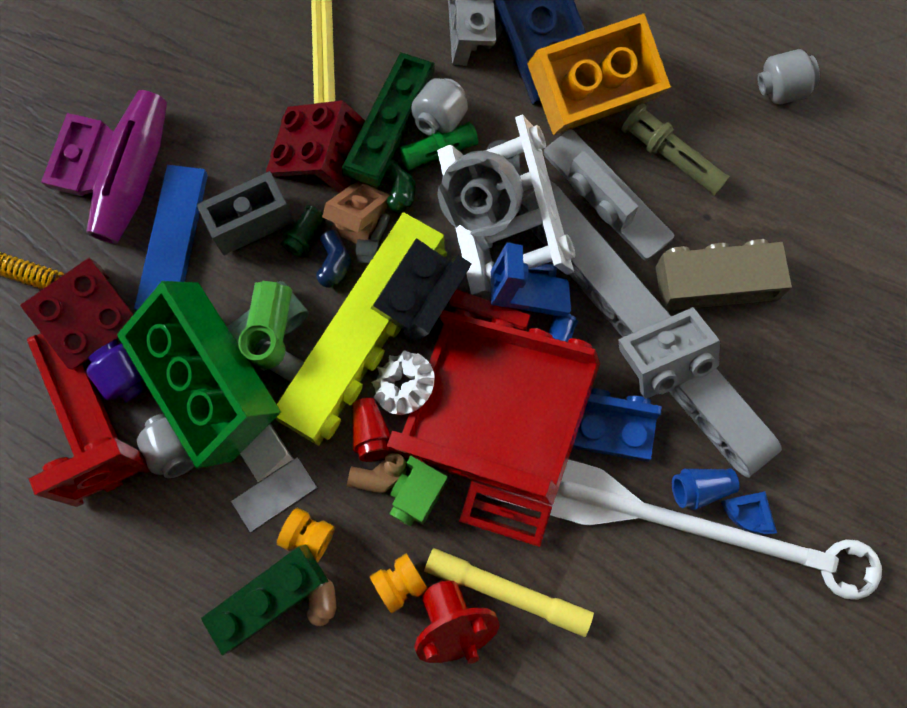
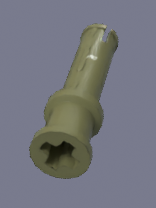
(661, 133)

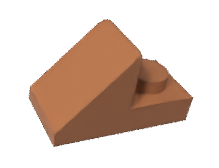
(356, 211)

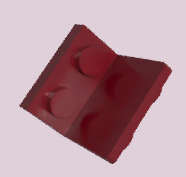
(316, 142)
(78, 313)

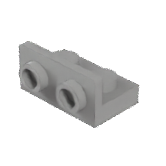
(470, 25)
(671, 352)

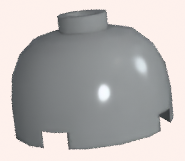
(481, 193)

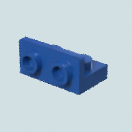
(618, 426)

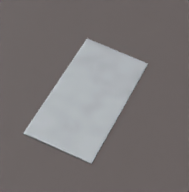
(273, 494)

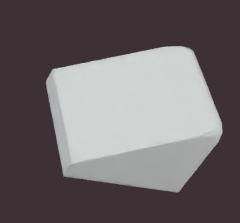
(266, 454)

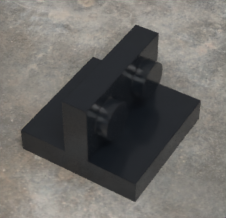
(420, 290)

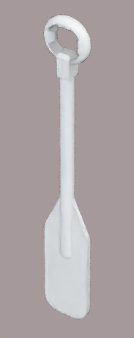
(594, 497)

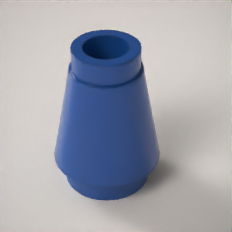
(703, 486)

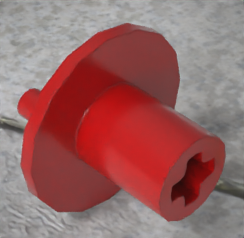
(453, 627)

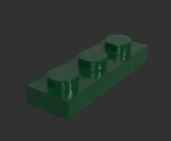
(264, 599)

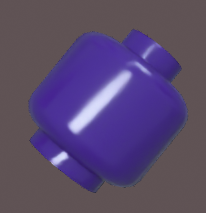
(115, 373)

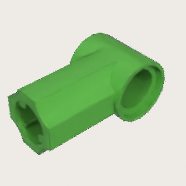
(266, 320)

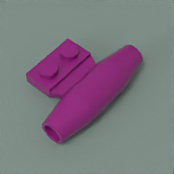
(109, 163)

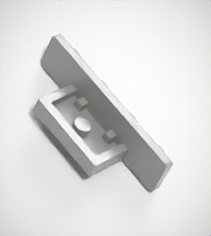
(608, 195)

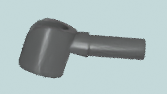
(368, 248)

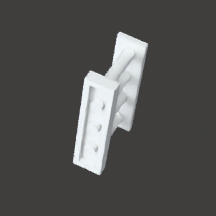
(476, 249)

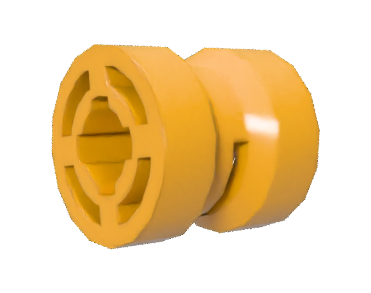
(302, 530)
(396, 584)

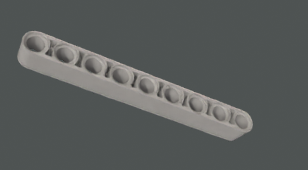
(631, 307)

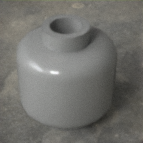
(789, 76)
(439, 106)
(163, 449)

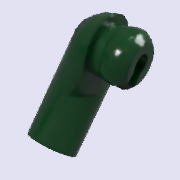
(402, 188)

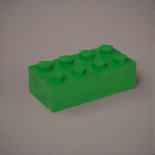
(197, 373)

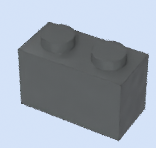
(245, 213)

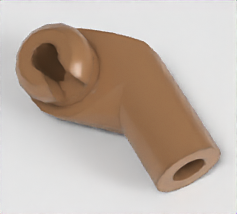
(381, 477)
(322, 605)

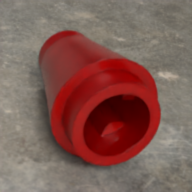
(369, 431)

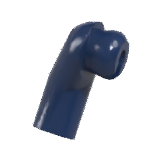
(337, 262)

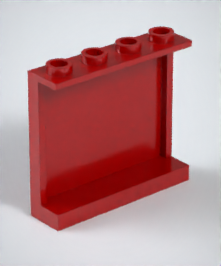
(501, 405)

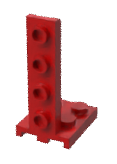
(99, 456)

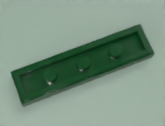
(387, 120)

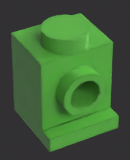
(417, 493)

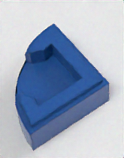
(751, 513)

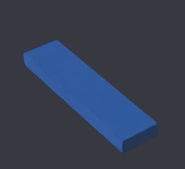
(172, 229)

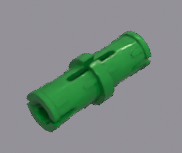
(426, 149)

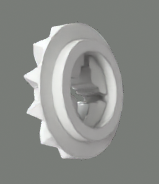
(412, 393)

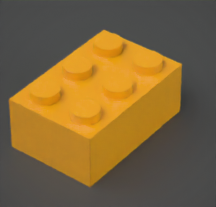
(598, 73)

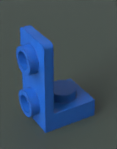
(526, 291)

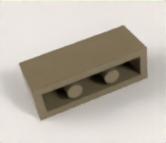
(722, 275)

